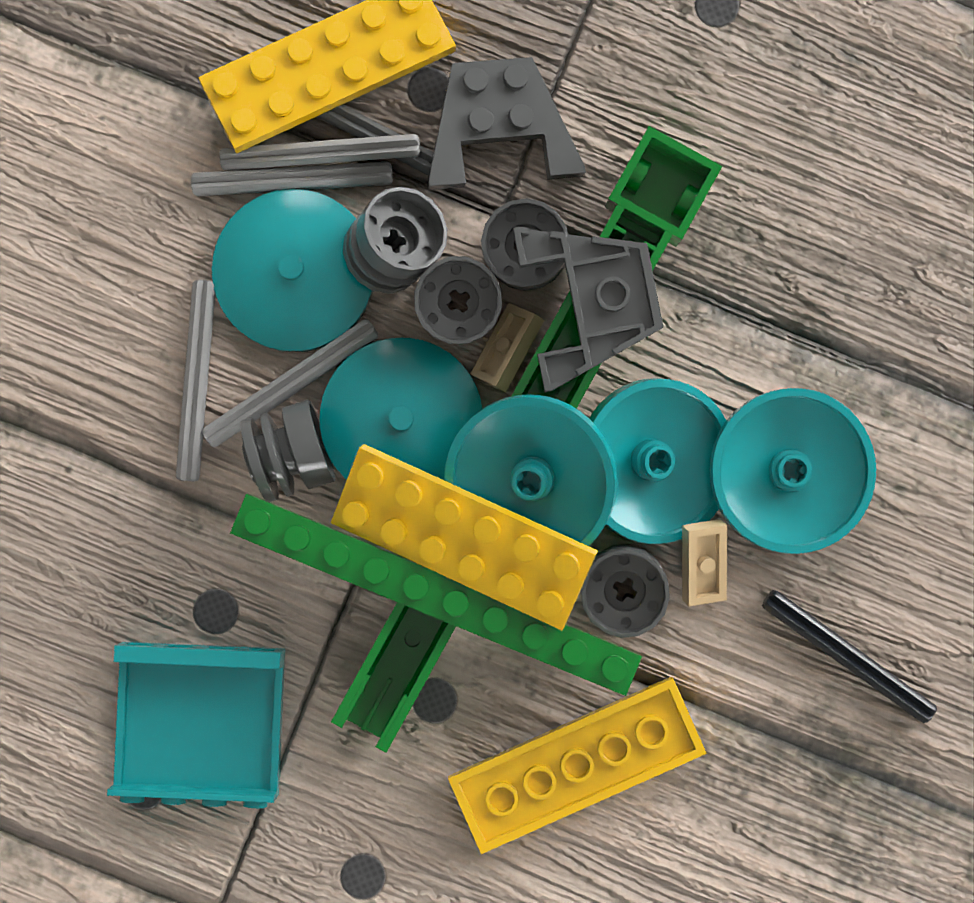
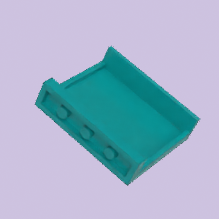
(198, 723)

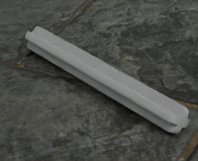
(321, 152)
(292, 178)
(195, 381)
(290, 382)

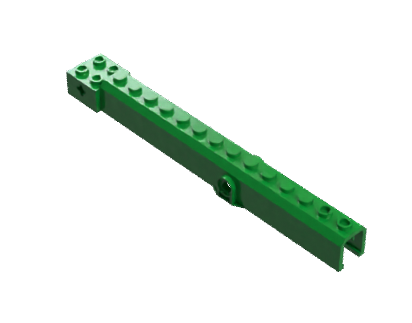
(649, 206)

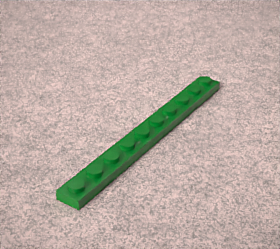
(433, 594)

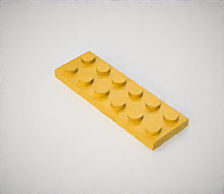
(324, 67)
(463, 536)
(576, 765)

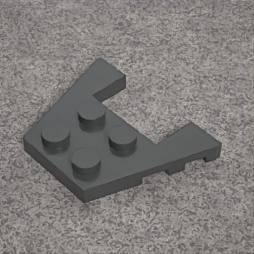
(499, 104)
(609, 293)

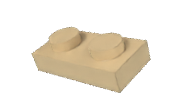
(507, 347)
(704, 562)

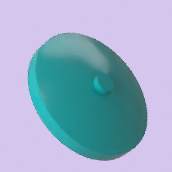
(286, 273)
(398, 400)
(662, 457)
(539, 463)
(793, 470)

